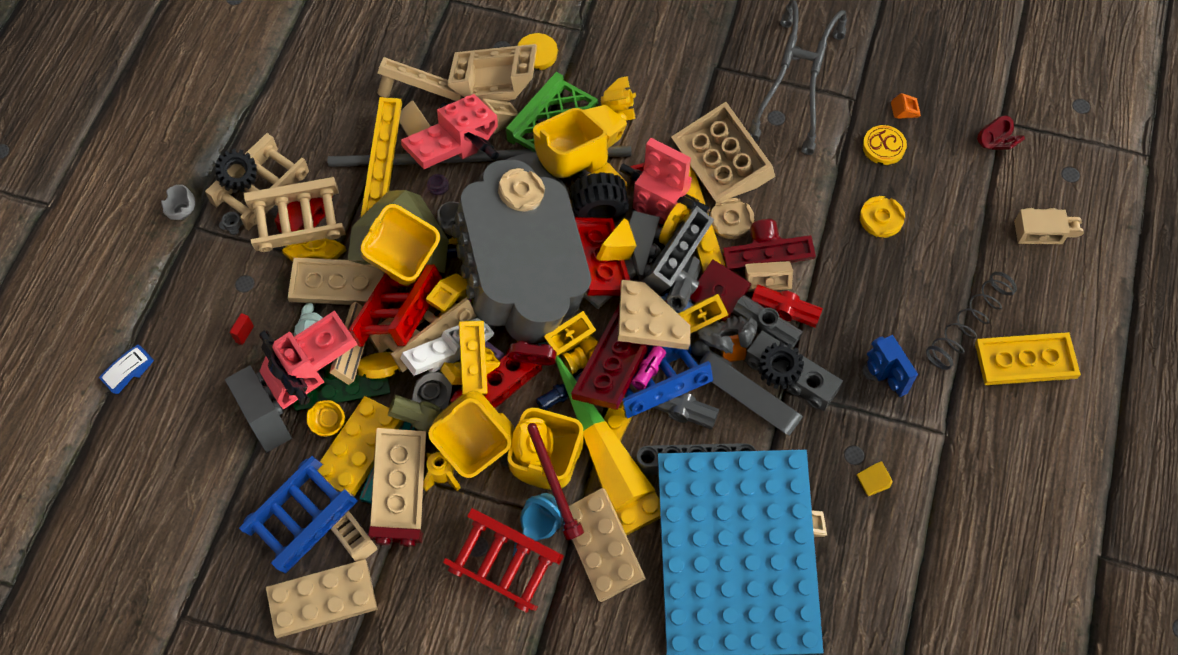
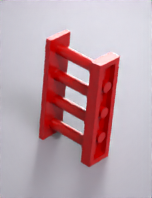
(405, 318)
(524, 546)

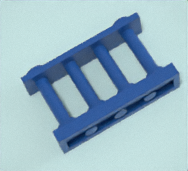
(670, 388)
(303, 537)

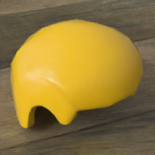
(325, 418)

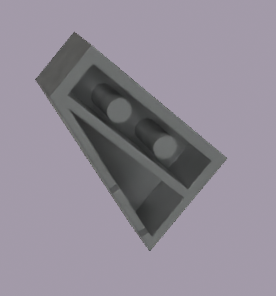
(258, 408)

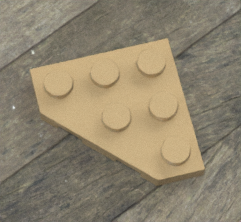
(649, 319)

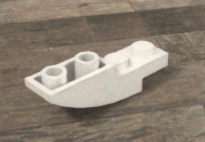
(438, 351)

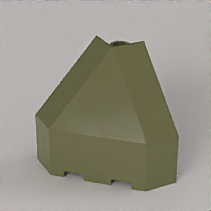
(411, 202)

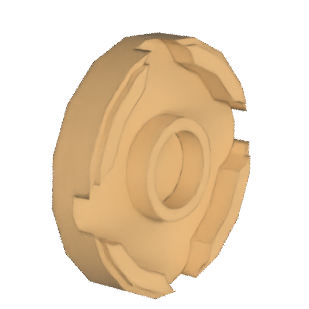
(515, 193)
(732, 218)

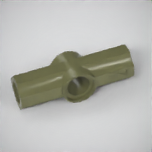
(418, 414)

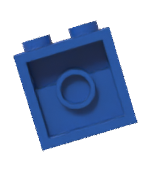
(891, 362)

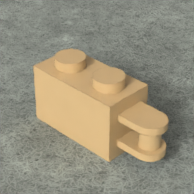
(1046, 226)

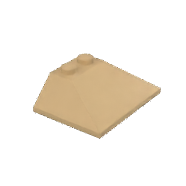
(493, 72)

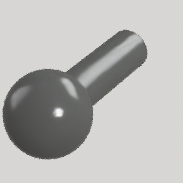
(699, 349)

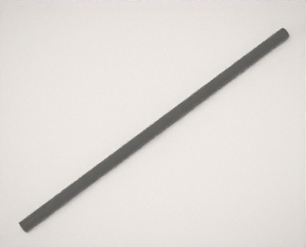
(480, 156)

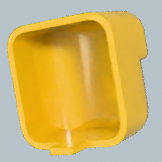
(571, 143)
(399, 244)
(471, 434)
(566, 449)

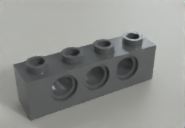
(678, 250)
(826, 382)

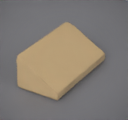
(412, 119)
(770, 275)

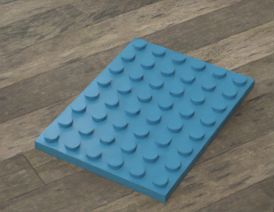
(738, 554)

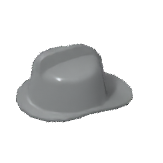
(434, 389)

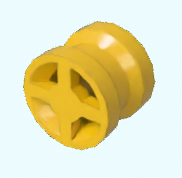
(575, 360)

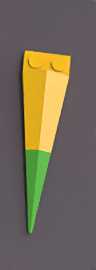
(616, 470)

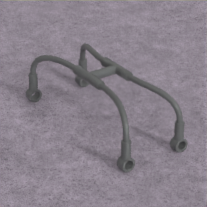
(788, 18)

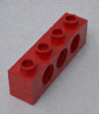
(510, 380)

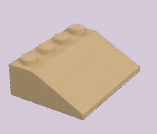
(724, 154)

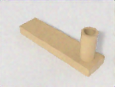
(394, 70)

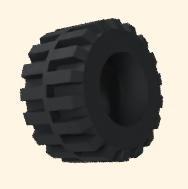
(599, 196)

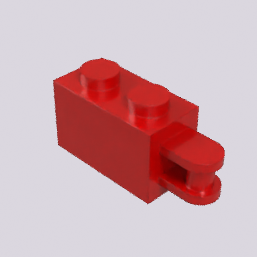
(295, 214)

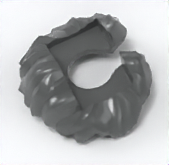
(719, 333)

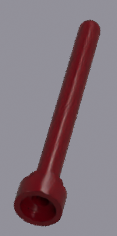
(572, 527)

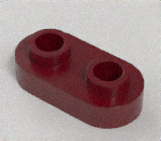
(533, 354)

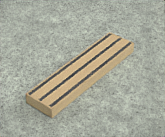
(346, 365)

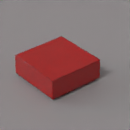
(241, 329)

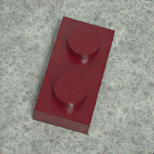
(405, 536)

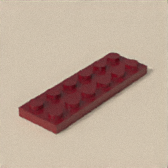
(609, 369)

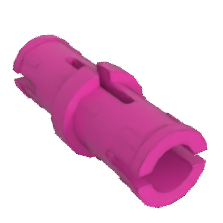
(653, 359)

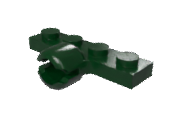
(340, 392)

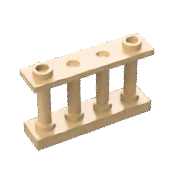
(261, 151)
(281, 197)
(458, 313)

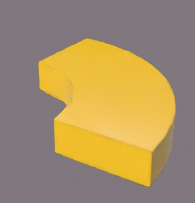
(315, 249)

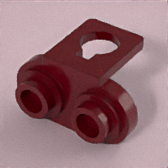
(998, 133)

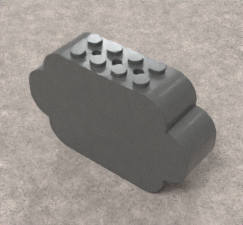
(520, 264)

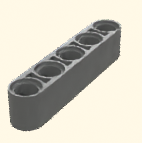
(752, 395)
(653, 451)

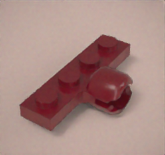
(768, 247)

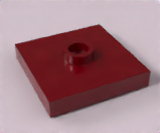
(721, 281)

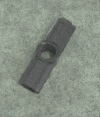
(684, 285)
(778, 329)
(686, 408)

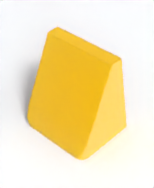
(875, 479)

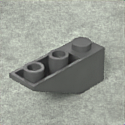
(645, 231)

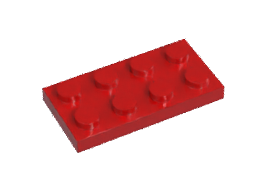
(605, 275)

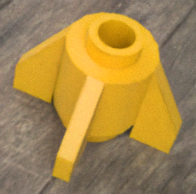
(619, 98)
(439, 471)

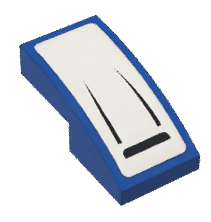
(126, 367)

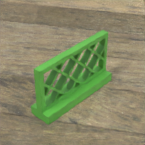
(538, 108)

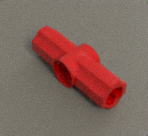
(787, 305)

